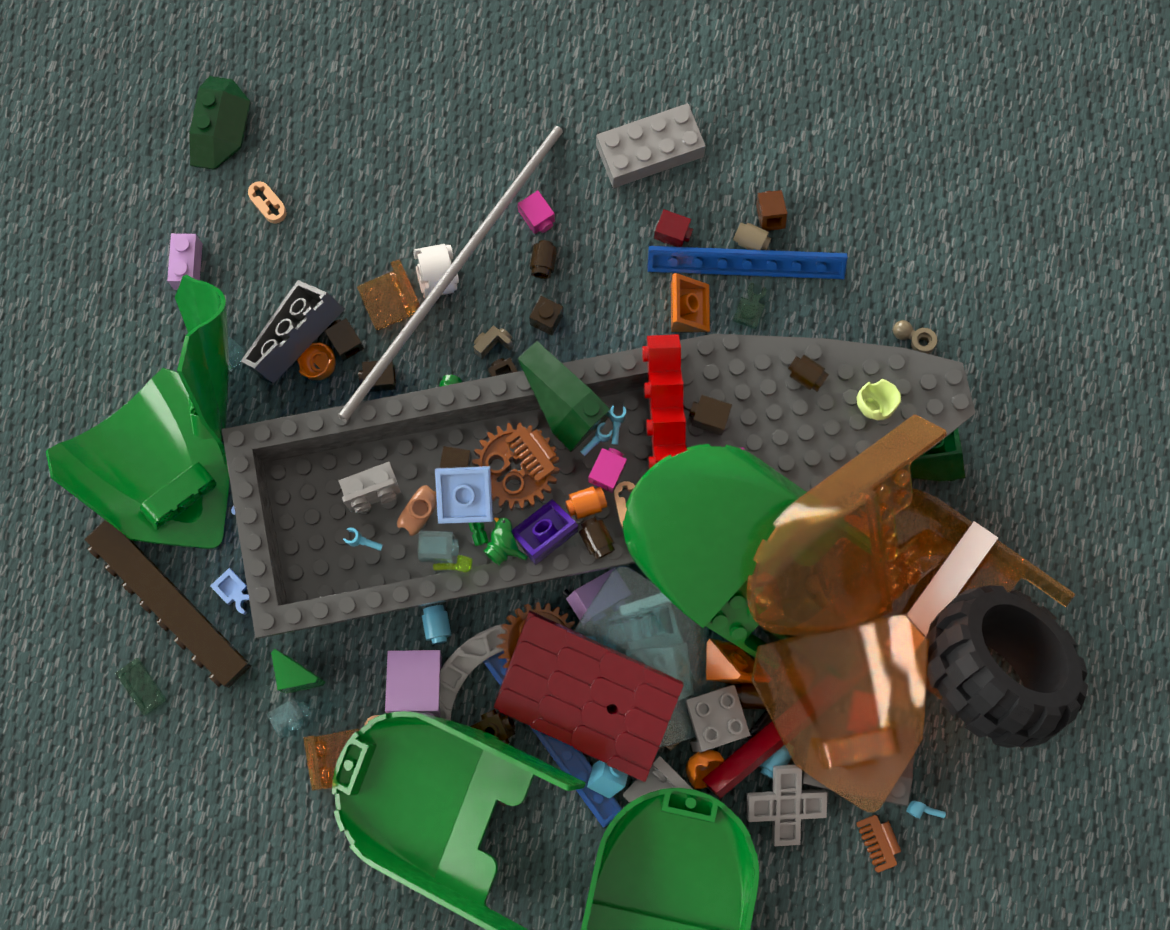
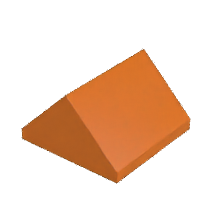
(689, 305)
(727, 663)

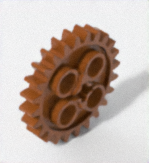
(498, 449)
(516, 624)

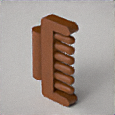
(539, 450)
(884, 837)

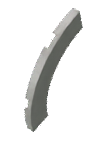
(463, 662)

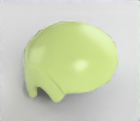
(878, 400)

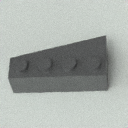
(291, 330)

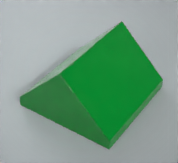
(291, 675)

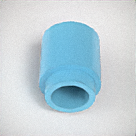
(436, 624)
(780, 757)

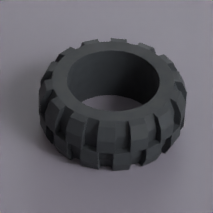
(982, 691)

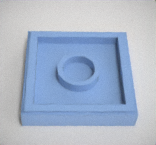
(464, 494)

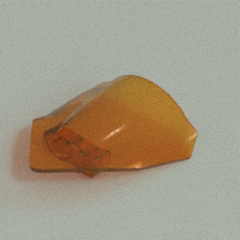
(849, 703)

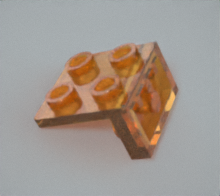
(389, 297)
(322, 757)

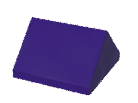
(544, 531)

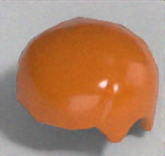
(320, 355)
(701, 765)

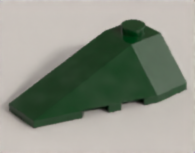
(565, 400)
(941, 462)

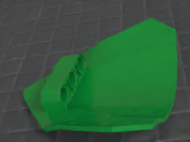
(205, 357)
(149, 470)

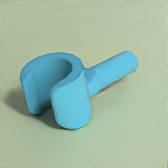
(617, 420)
(599, 437)
(362, 540)
(917, 808)

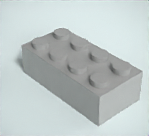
(650, 145)

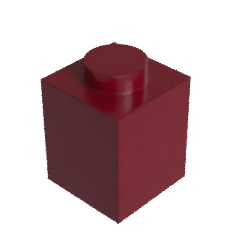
(673, 229)

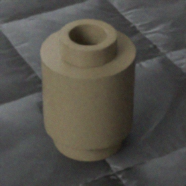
(752, 237)

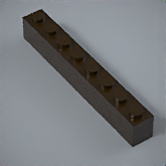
(168, 603)

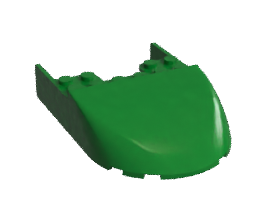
(698, 529)
(419, 801)
(673, 866)

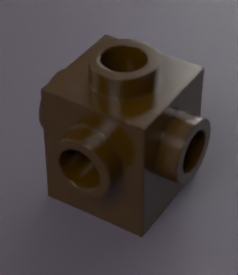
(497, 725)

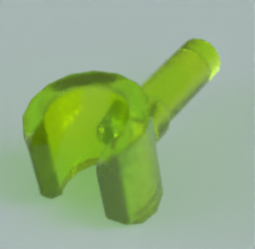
(463, 564)

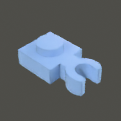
(231, 589)

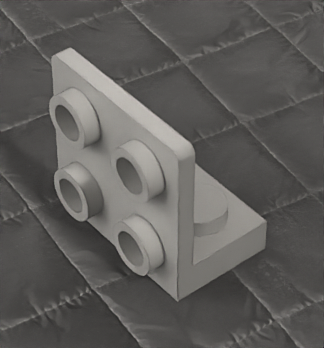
(369, 487)
(716, 719)
(660, 777)

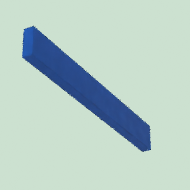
(747, 262)
(567, 758)

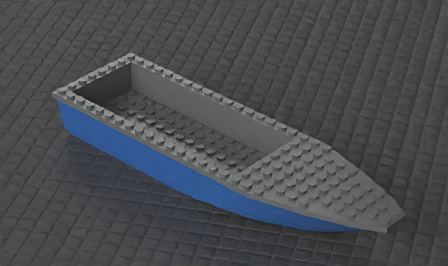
(295, 514)

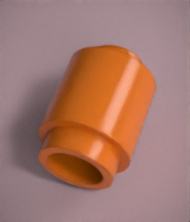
(586, 502)

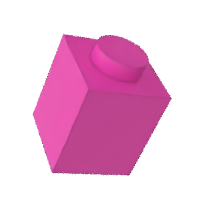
(536, 213)
(607, 469)

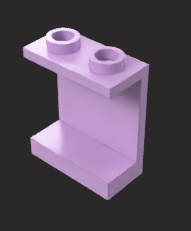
(413, 681)

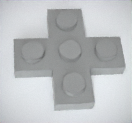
(786, 805)

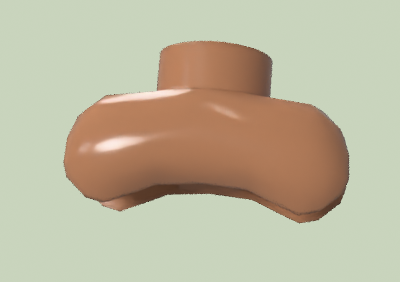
(418, 510)

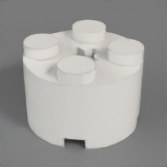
(432, 266)

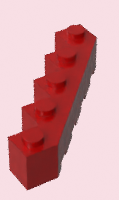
(665, 396)

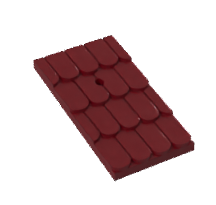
(564, 689)

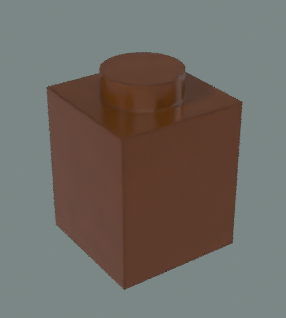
(771, 210)

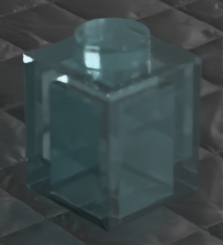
(437, 546)

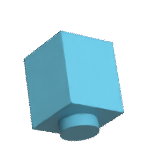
(606, 779)

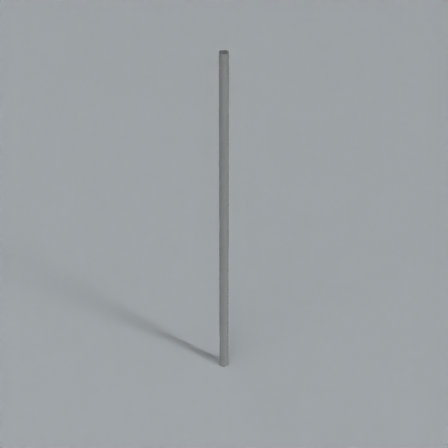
(448, 276)

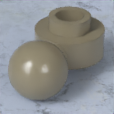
(903, 330)

